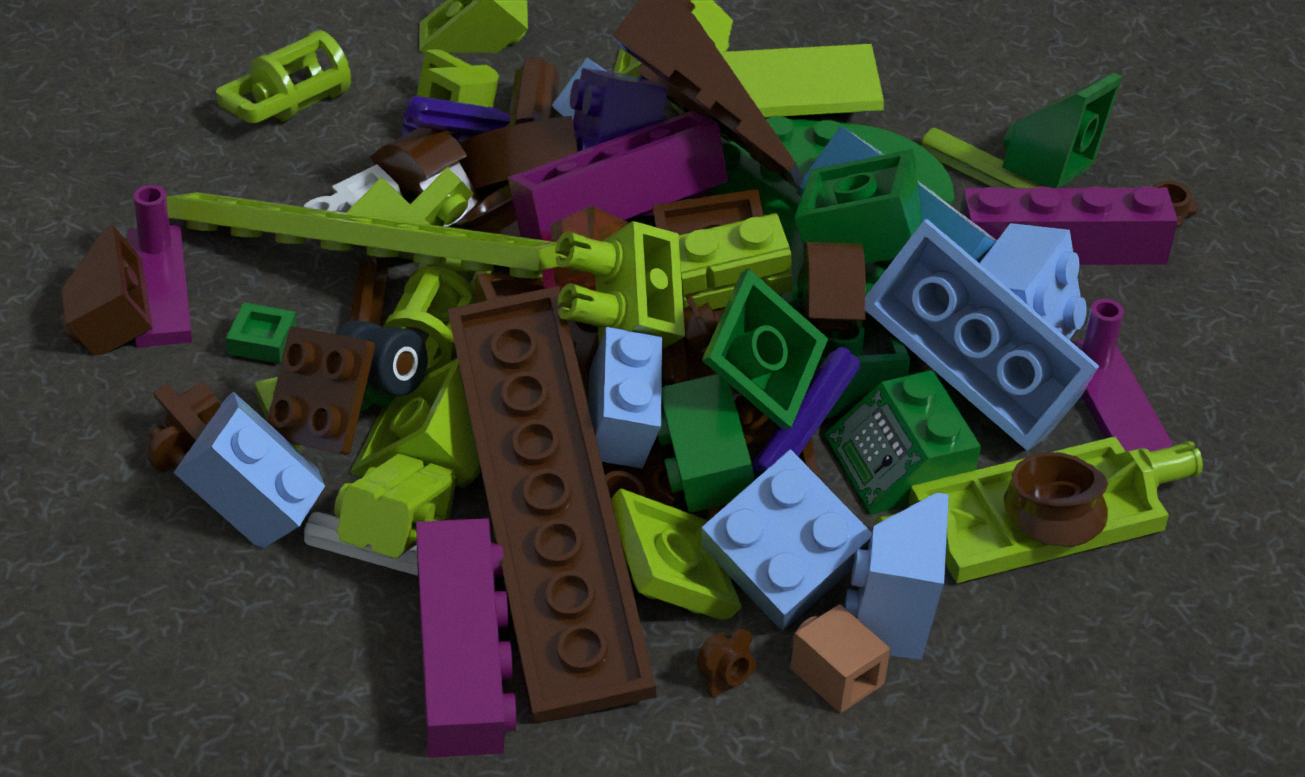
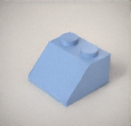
(251, 474)
(902, 576)

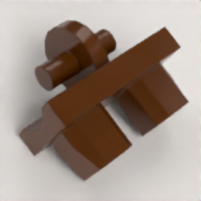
(185, 421)

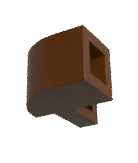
(420, 158)
(833, 285)

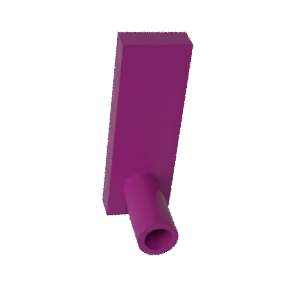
(163, 269)
(1114, 392)

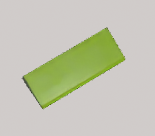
(808, 79)

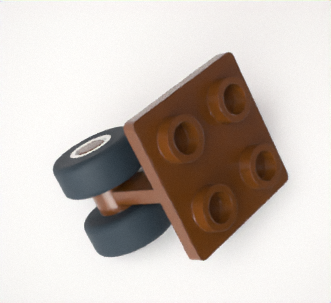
(327, 376)

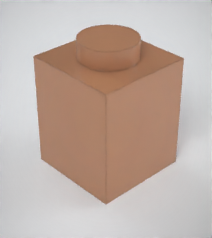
(839, 658)

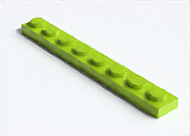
(382, 236)

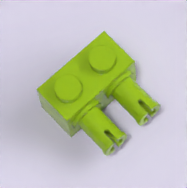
(634, 278)

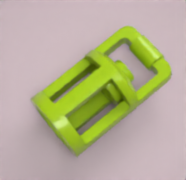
(273, 87)
(425, 306)

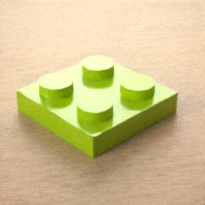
(669, 558)

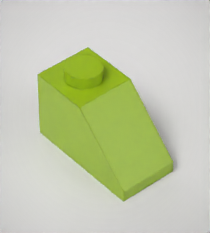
(474, 26)

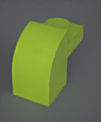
(456, 81)
(437, 205)

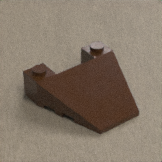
(698, 79)

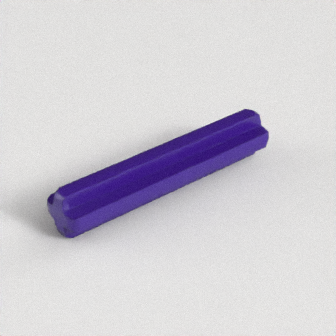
(454, 116)
(819, 399)

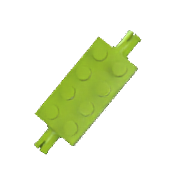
(987, 542)

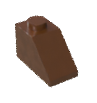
(106, 296)

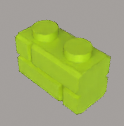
(718, 255)
(390, 500)

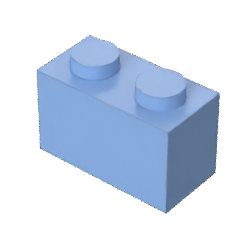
(626, 395)

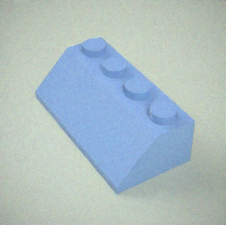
(980, 336)

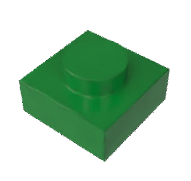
(260, 332)

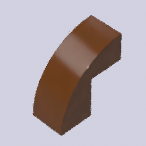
(515, 149)

